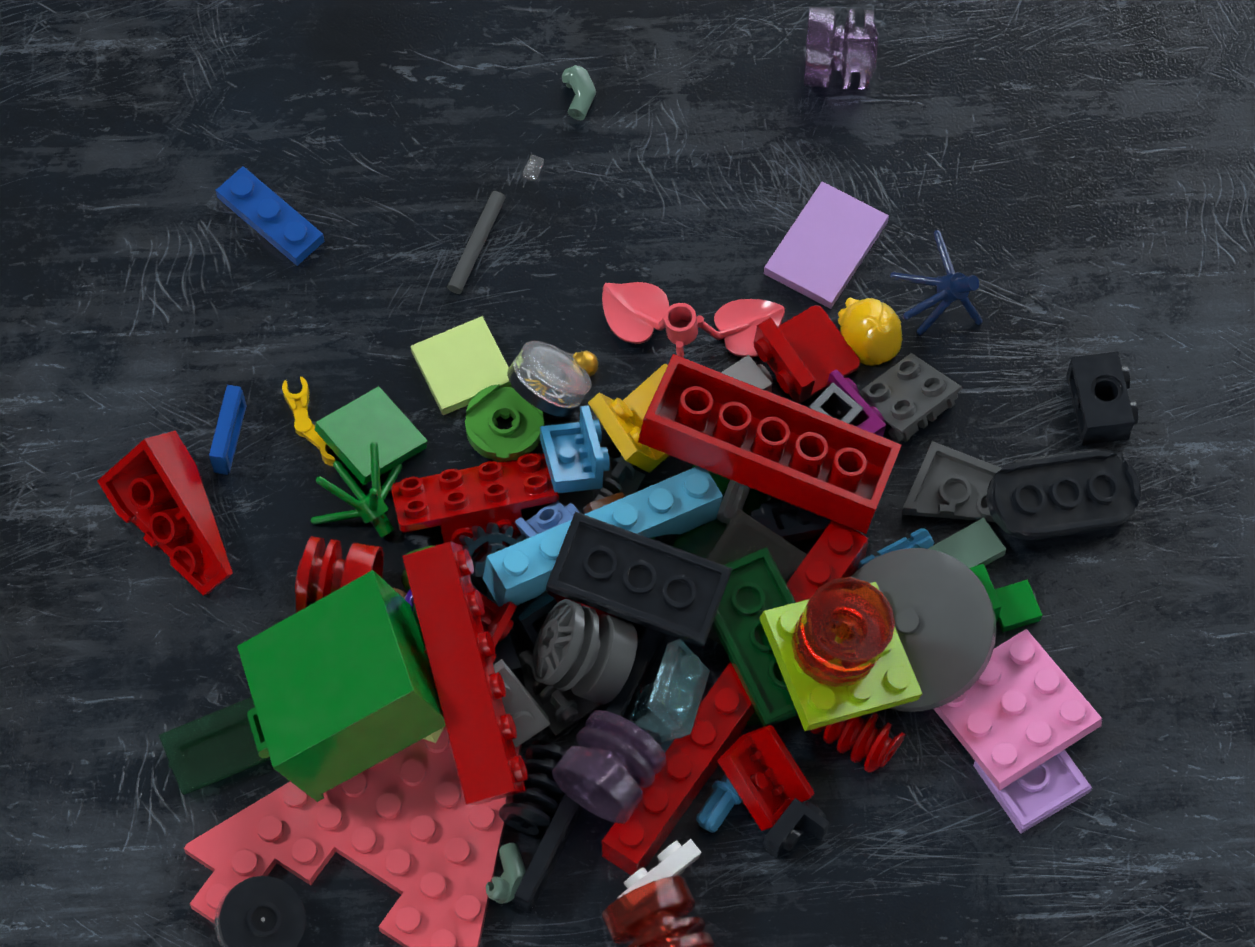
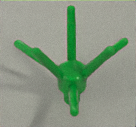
(368, 507)

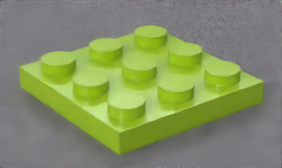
(817, 704)

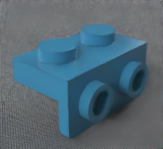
(575, 454)

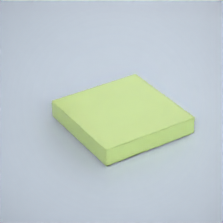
(461, 364)

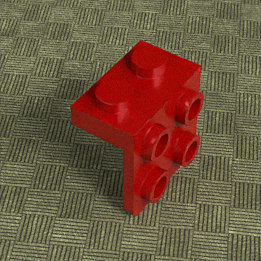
(804, 352)

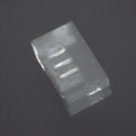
(533, 167)

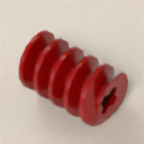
(864, 739)

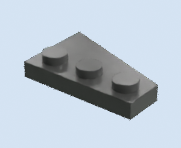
(951, 486)

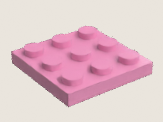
(1019, 712)

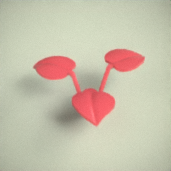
(640, 307)

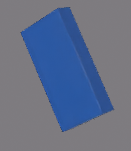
(227, 430)

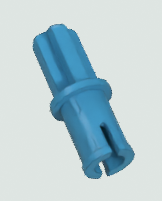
(718, 805)

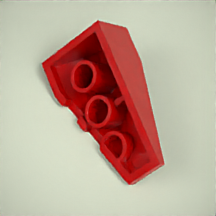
(165, 498)

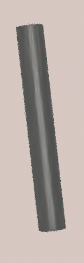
(476, 242)

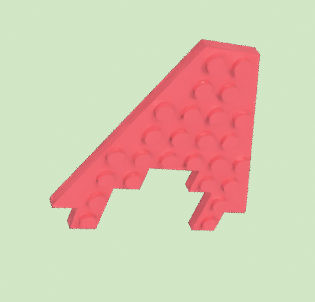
(394, 821)

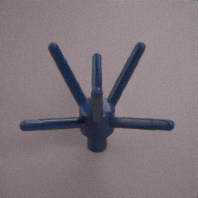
(949, 289)

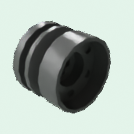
(584, 652)

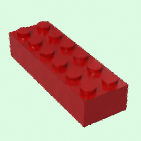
(769, 443)

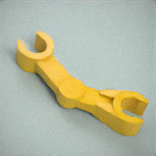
(303, 425)

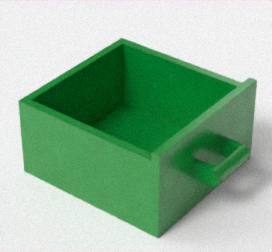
(340, 686)

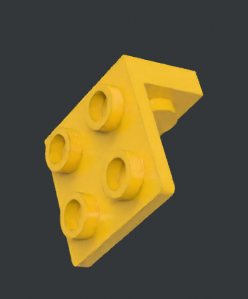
(625, 418)

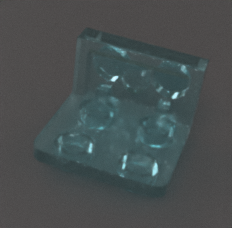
(675, 696)

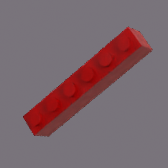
(465, 673)

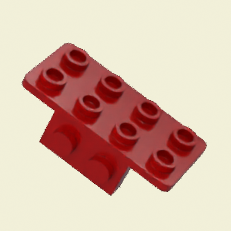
(473, 497)

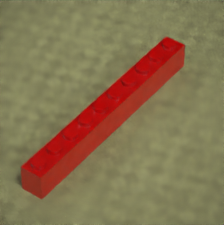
(718, 721)

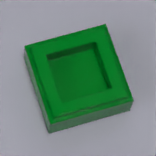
(1018, 606)

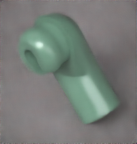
(584, 90)
(503, 888)

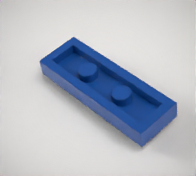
(270, 215)

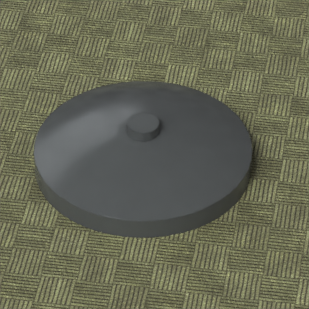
(940, 619)

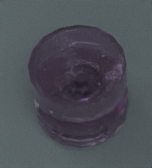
(839, 48)
(609, 766)

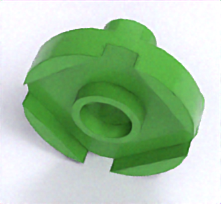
(498, 443)

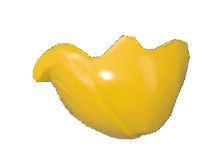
(871, 330)

